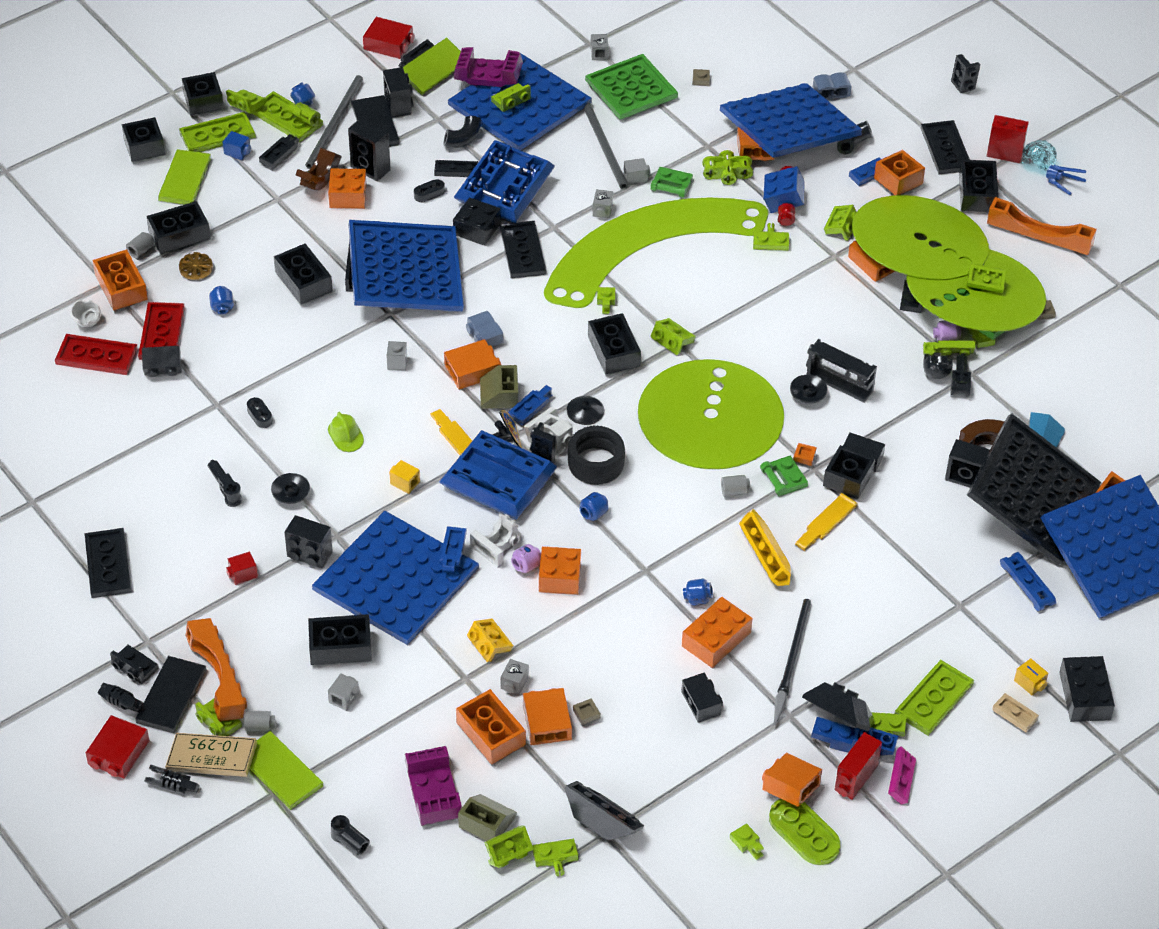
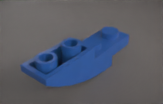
(844, 737)

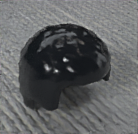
(937, 366)

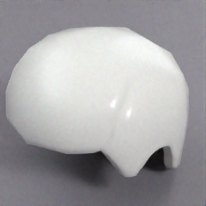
(85, 313)

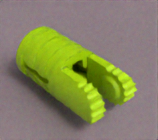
(305, 113)

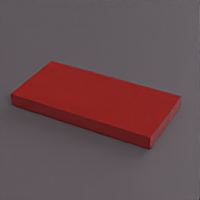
(162, 325)
(96, 354)

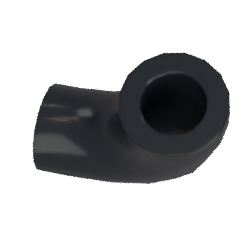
(465, 135)
(847, 145)

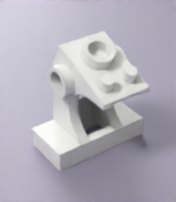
(555, 426)
(502, 529)

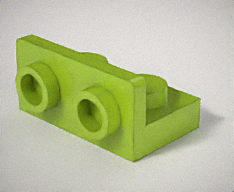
(511, 97)
(245, 100)
(841, 221)
(986, 278)
(671, 335)
(206, 714)
(508, 846)

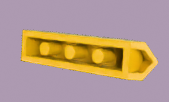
(766, 548)

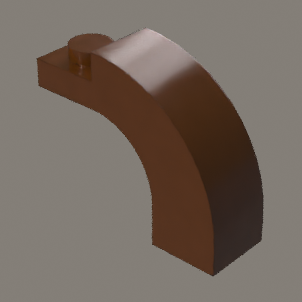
(319, 174)
(981, 431)

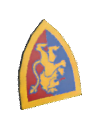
(510, 429)

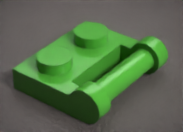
(672, 181)
(789, 473)

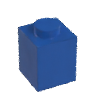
(236, 145)

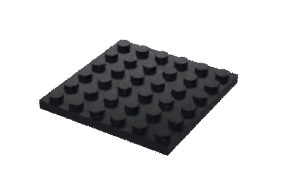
(1027, 479)

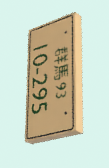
(211, 754)

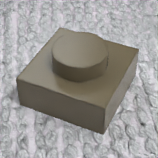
(701, 77)
(1049, 311)
(586, 711)

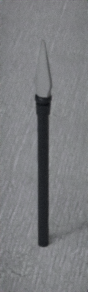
(783, 690)

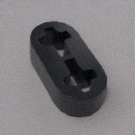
(429, 190)
(255, 413)

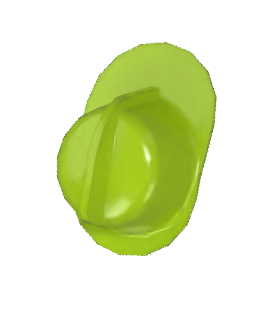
(345, 433)

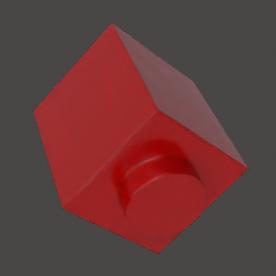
(242, 568)

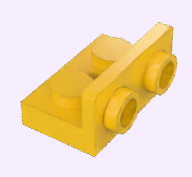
(489, 638)

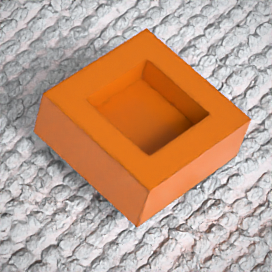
(804, 454)

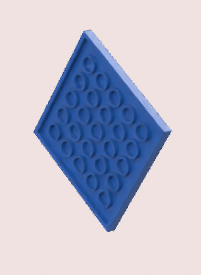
(549, 106)
(790, 120)
(405, 265)
(1111, 544)
(393, 577)

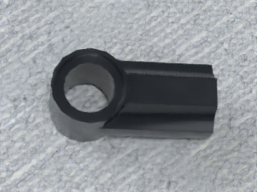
(349, 835)

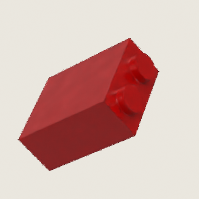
(388, 37)
(1007, 139)
(117, 747)
(858, 766)

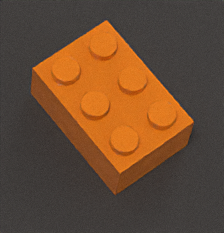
(120, 279)
(716, 632)
(490, 726)

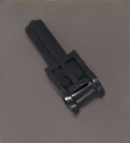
(960, 377)
(228, 487)

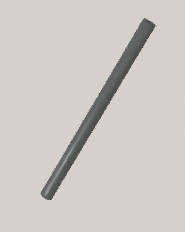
(335, 120)
(605, 146)

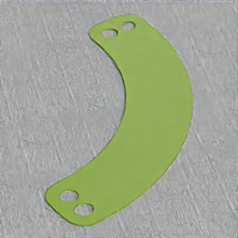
(609, 244)

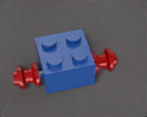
(784, 192)

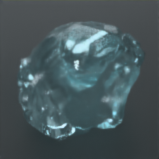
(1039, 153)

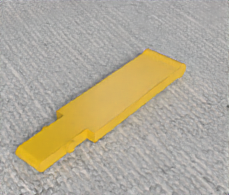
(451, 431)
(826, 520)

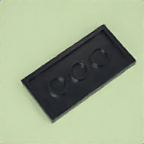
(377, 111)
(944, 145)
(522, 249)
(107, 563)
(171, 694)

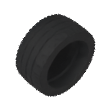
(596, 472)

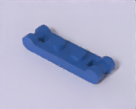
(1028, 581)

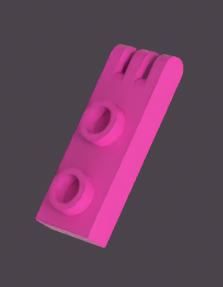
(902, 776)

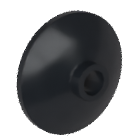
(808, 389)
(585, 410)
(290, 488)

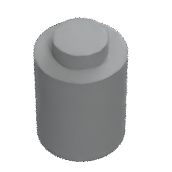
(140, 244)
(735, 485)
(259, 721)

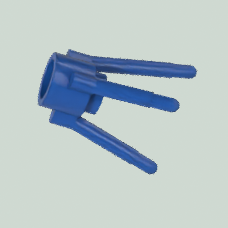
(1056, 173)

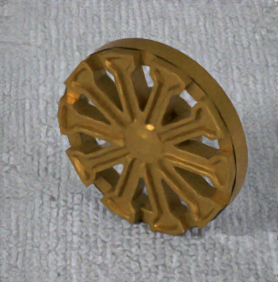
(195, 266)

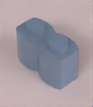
(832, 85)
(484, 327)

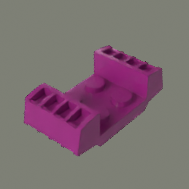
(488, 71)
(432, 785)

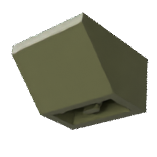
(499, 387)
(485, 817)

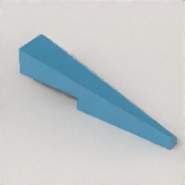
(1046, 427)

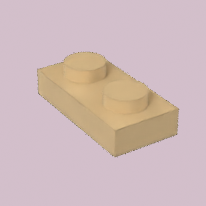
(1015, 712)

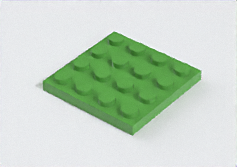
(631, 86)

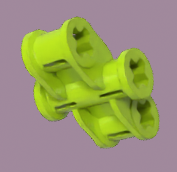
(723, 167)

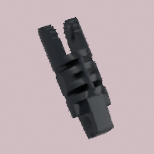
(120, 697)
(172, 780)

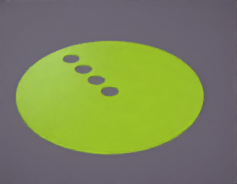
(888, 228)
(985, 310)
(675, 421)

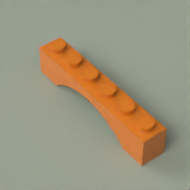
(1009, 217)
(204, 640)

